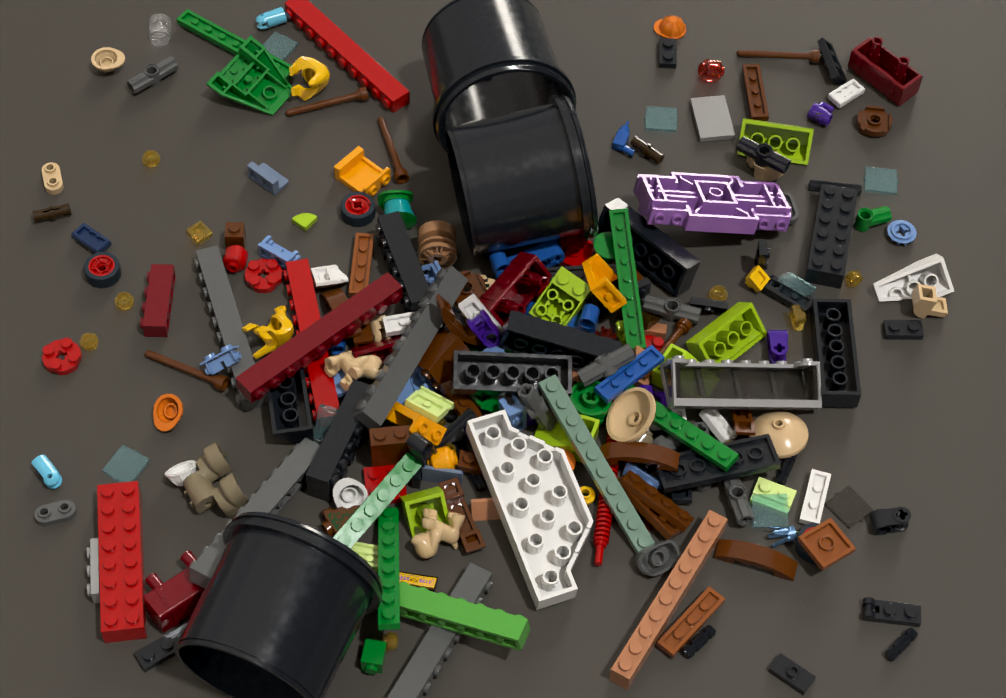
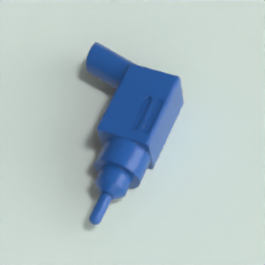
(621, 140)

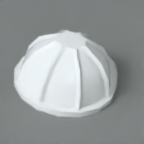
(180, 471)
(349, 492)

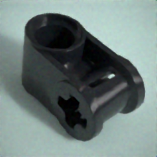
(420, 448)
(888, 520)

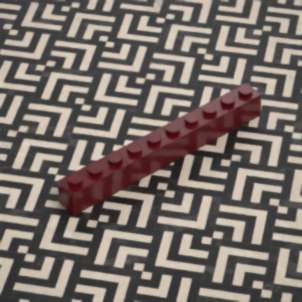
(319, 337)

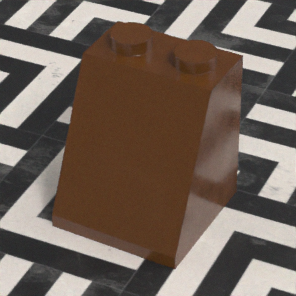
(437, 358)
(388, 444)

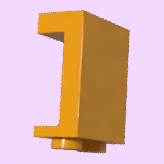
(361, 173)
(599, 279)
(418, 423)

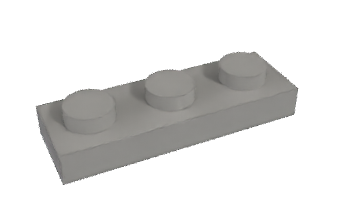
(93, 587)

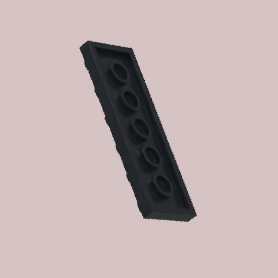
(755, 456)

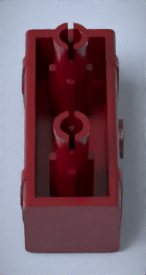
(885, 70)
(516, 286)
(174, 599)

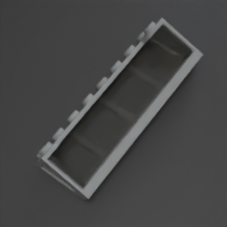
(741, 384)

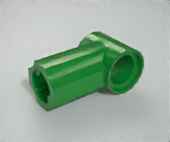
(870, 217)

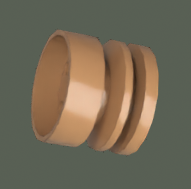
(437, 242)

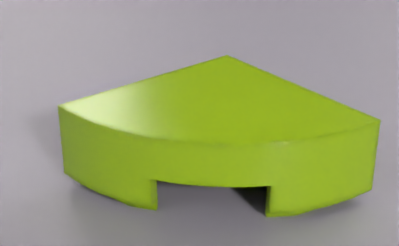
(304, 220)
(620, 332)

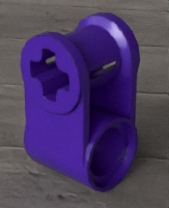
(483, 326)
(777, 345)

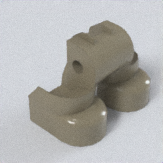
(200, 483)

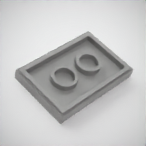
(712, 118)

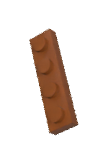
(361, 262)
(690, 622)

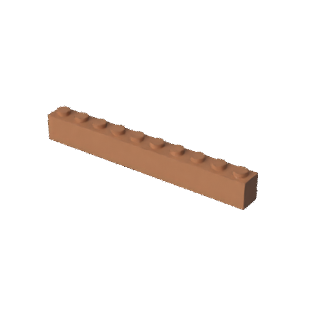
(668, 600)

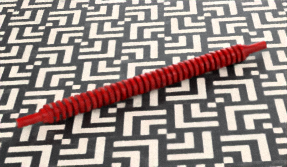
(603, 519)

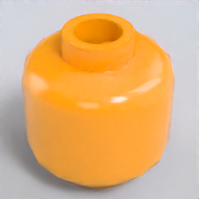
(443, 459)

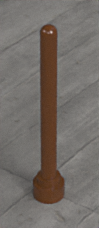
(812, 56)
(360, 94)
(401, 175)
(682, 327)
(219, 381)

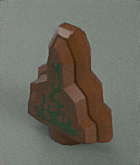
(336, 518)

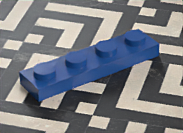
(629, 374)

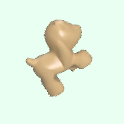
(353, 367)
(427, 543)

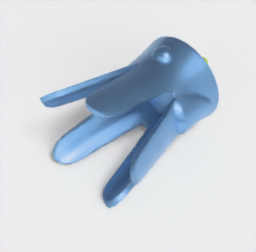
(787, 532)

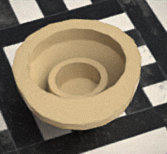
(107, 59)

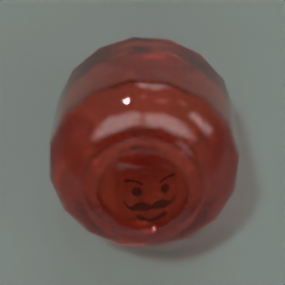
(711, 70)

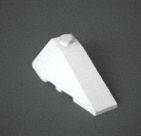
(927, 271)

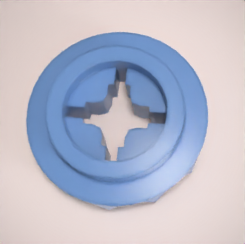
(904, 227)

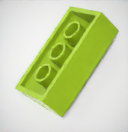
(787, 140)
(728, 334)

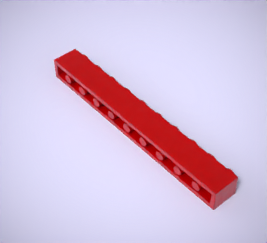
(348, 54)
(306, 313)

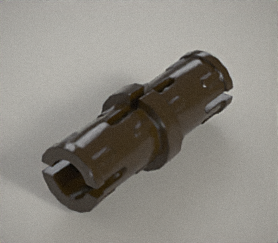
(647, 150)
(51, 212)

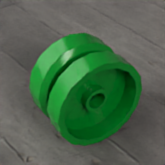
(589, 403)

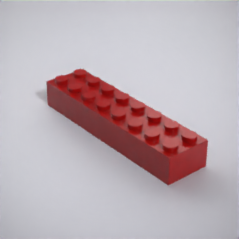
(121, 562)

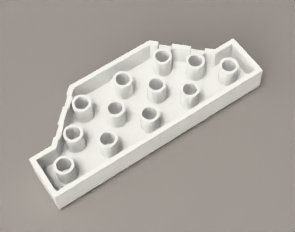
(536, 504)

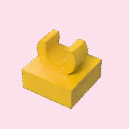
(757, 278)

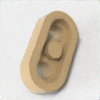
(52, 174)

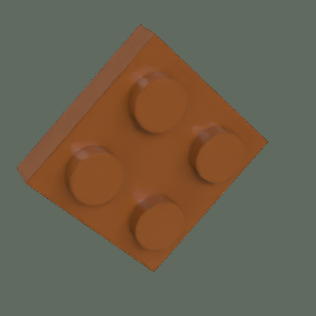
(826, 544)

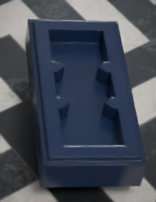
(91, 238)

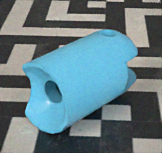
(271, 18)
(48, 471)

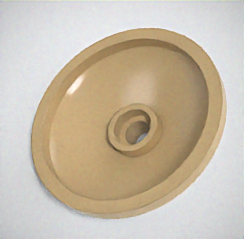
(631, 415)
(785, 430)

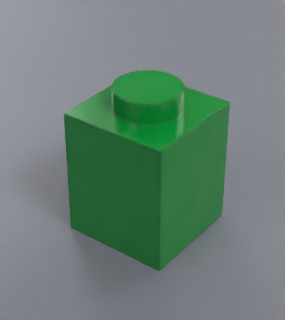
(373, 656)

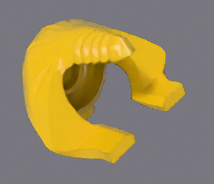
(315, 75)
(275, 334)

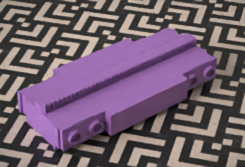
(712, 203)

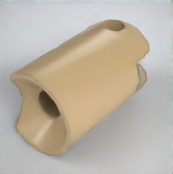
(377, 329)

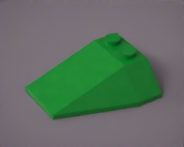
(253, 79)

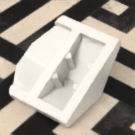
(327, 276)

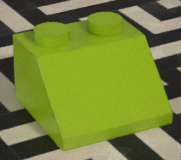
(415, 502)

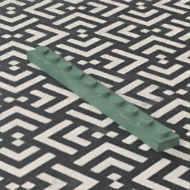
(595, 463)

